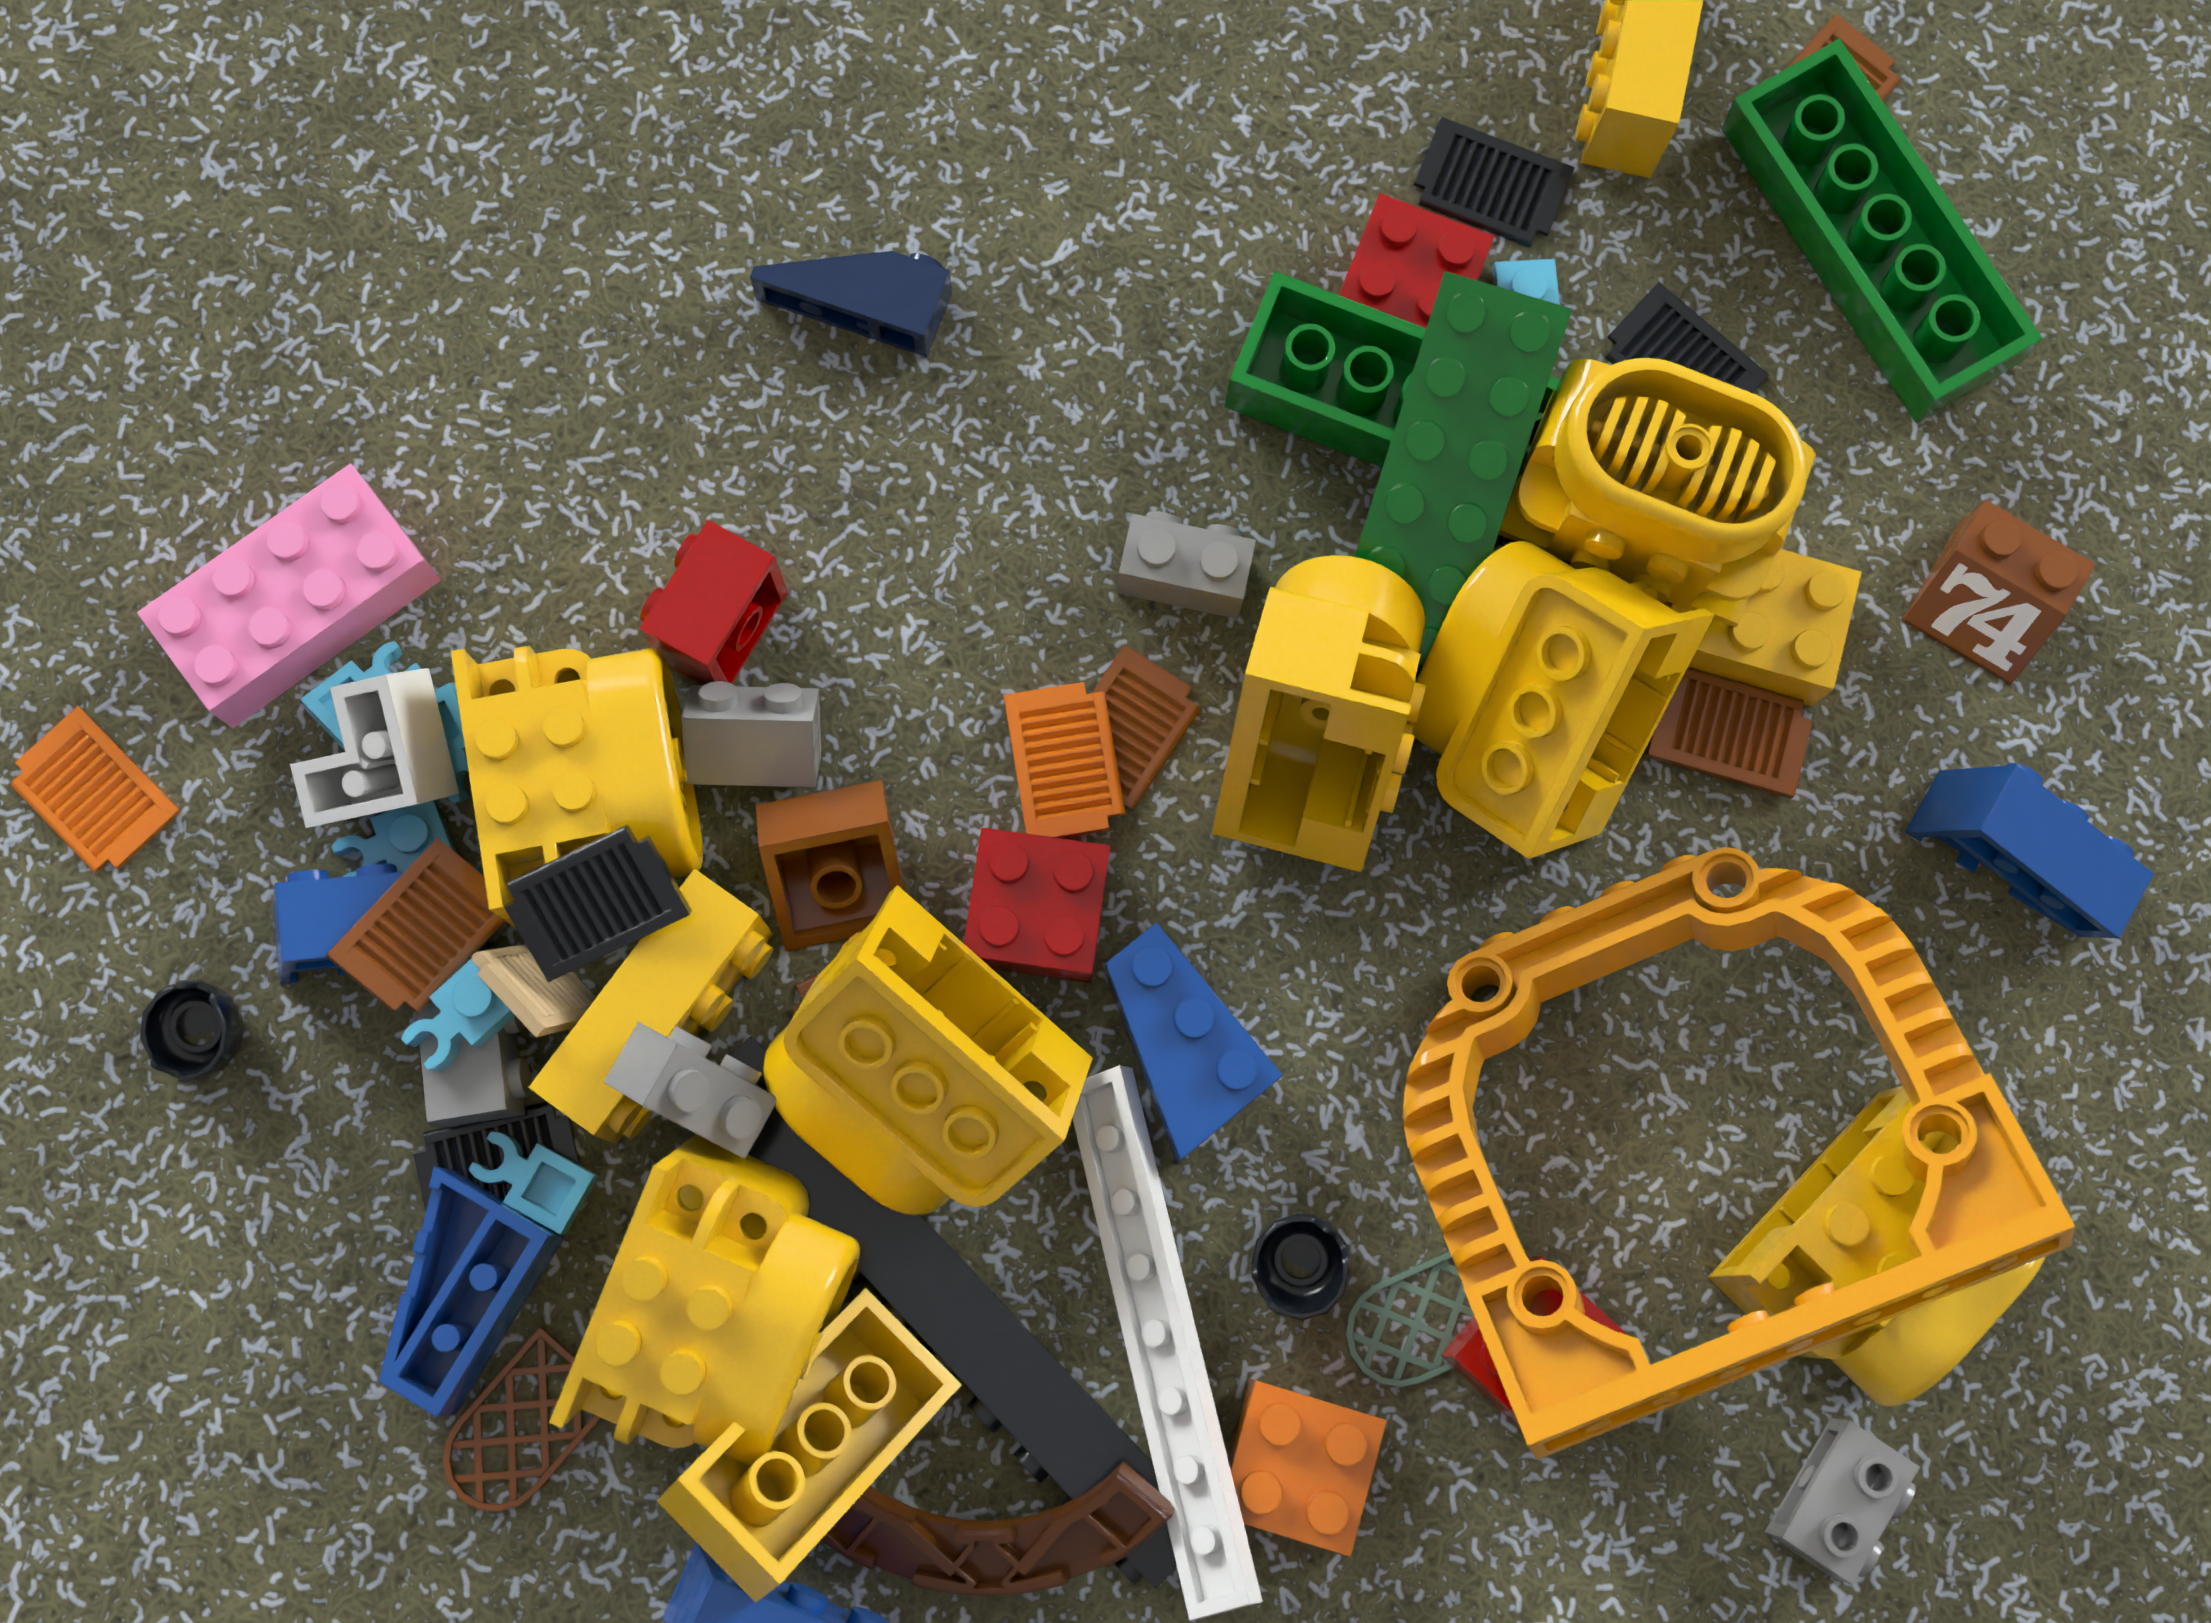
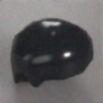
(187, 1010)
(1311, 1245)

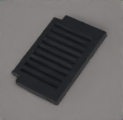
(1491, 183)
(1673, 332)
(594, 901)
(467, 1144)

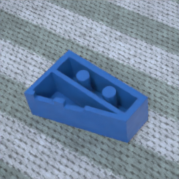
(2036, 845)
(318, 910)
(1186, 1040)
(463, 1291)
(712, 1596)

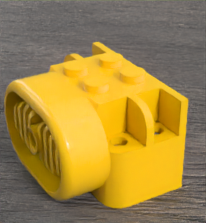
(1662, 481)
(1548, 693)
(1325, 712)
(570, 754)
(923, 1068)
(1852, 1222)
(710, 1305)

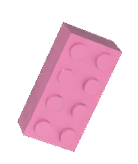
(288, 597)

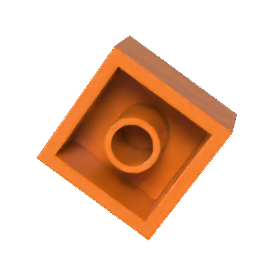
(1303, 1465)

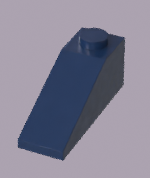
(869, 294)

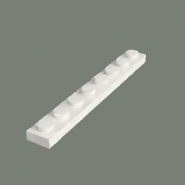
(1163, 1348)

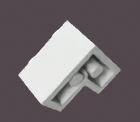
(391, 754)

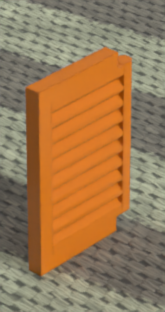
(1064, 760)
(92, 792)

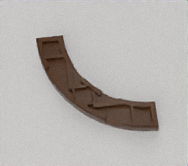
(1003, 1554)

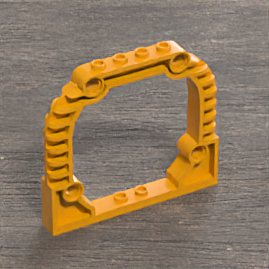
(1575, 1379)

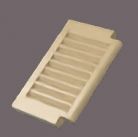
(524, 989)

